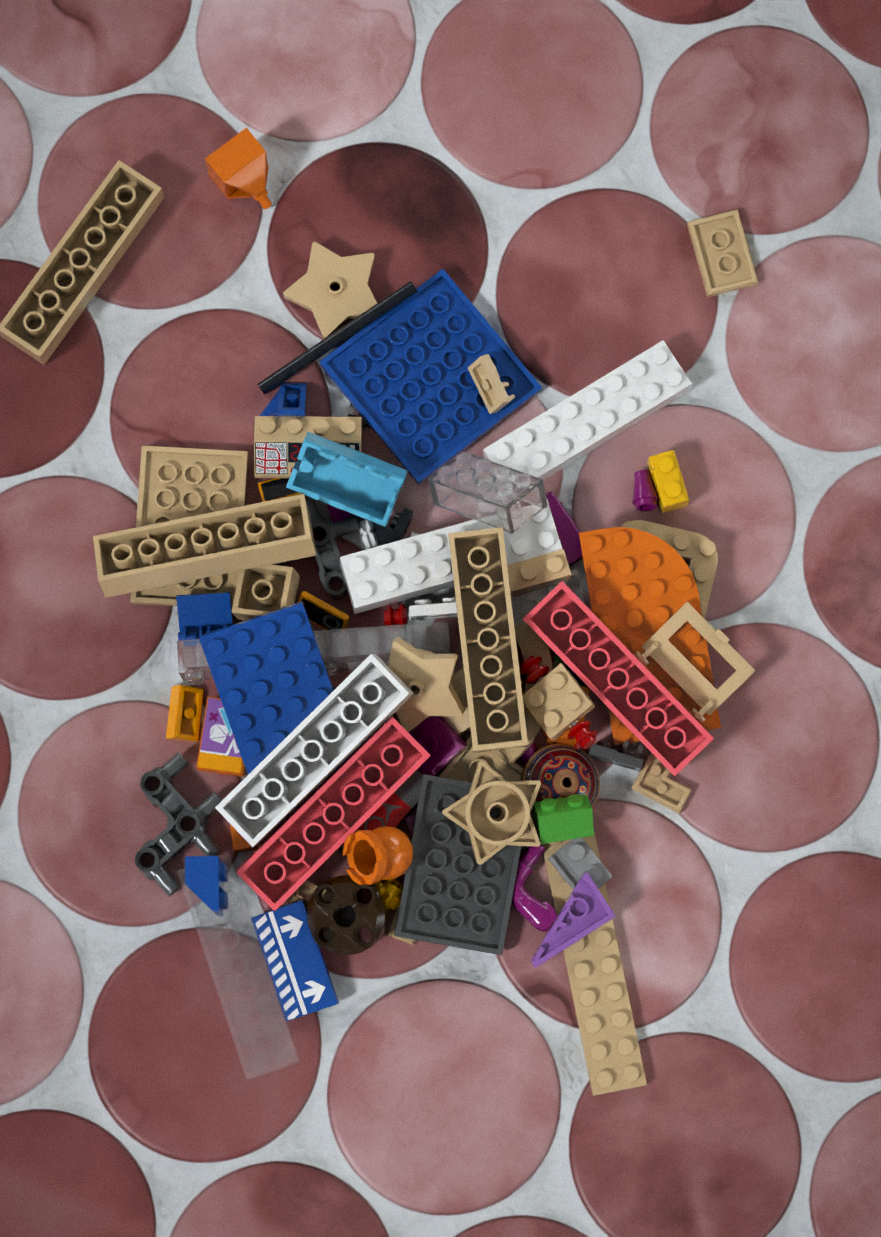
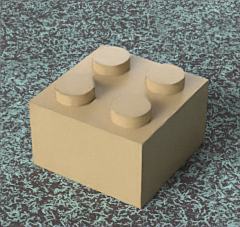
(264, 590)

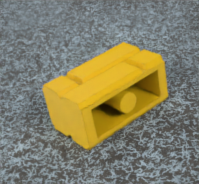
(668, 481)

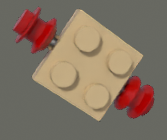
(557, 702)

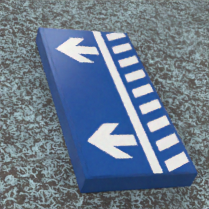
(295, 961)

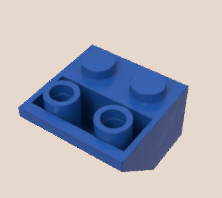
(205, 879)

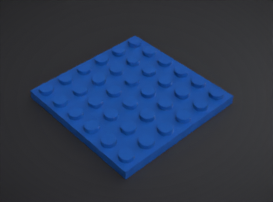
(414, 377)

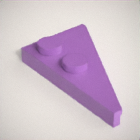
(580, 915)

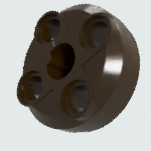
(346, 916)

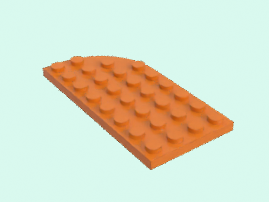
(634, 591)

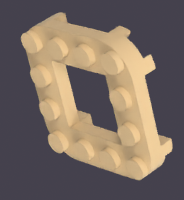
(691, 547)

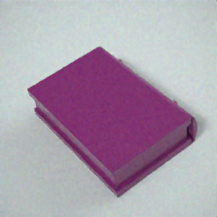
(566, 529)

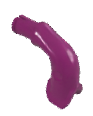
(538, 914)

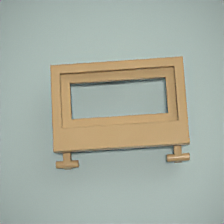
(684, 672)

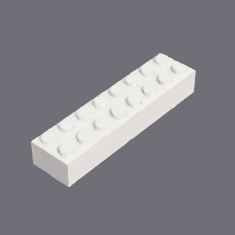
(593, 415)
(424, 561)
(314, 750)

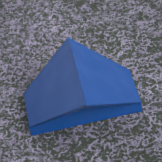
(288, 401)

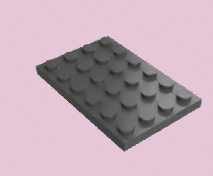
(444, 890)

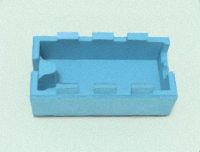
(346, 479)

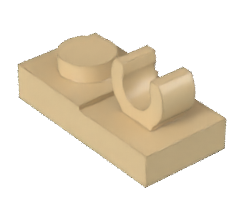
(489, 384)

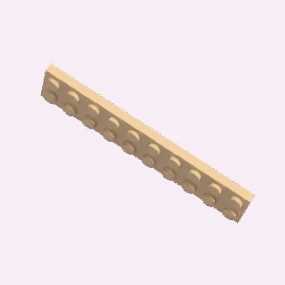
(599, 995)

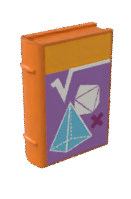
(218, 745)

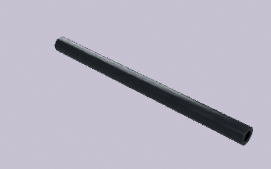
(337, 337)

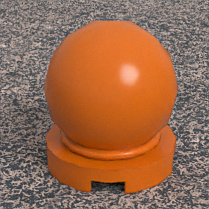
(377, 854)

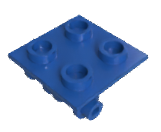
(203, 614)

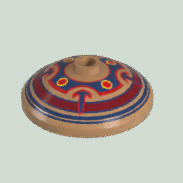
(558, 762)

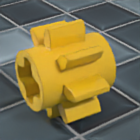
(391, 892)

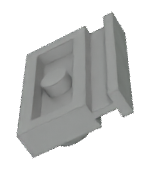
(577, 858)

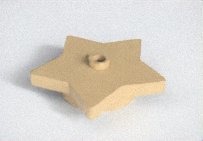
(327, 270)
(429, 679)
(512, 826)

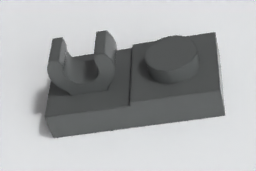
(605, 752)

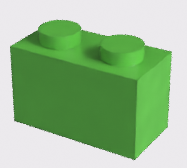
(563, 818)

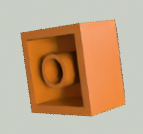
(240, 168)

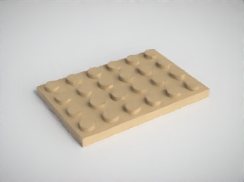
(183, 485)

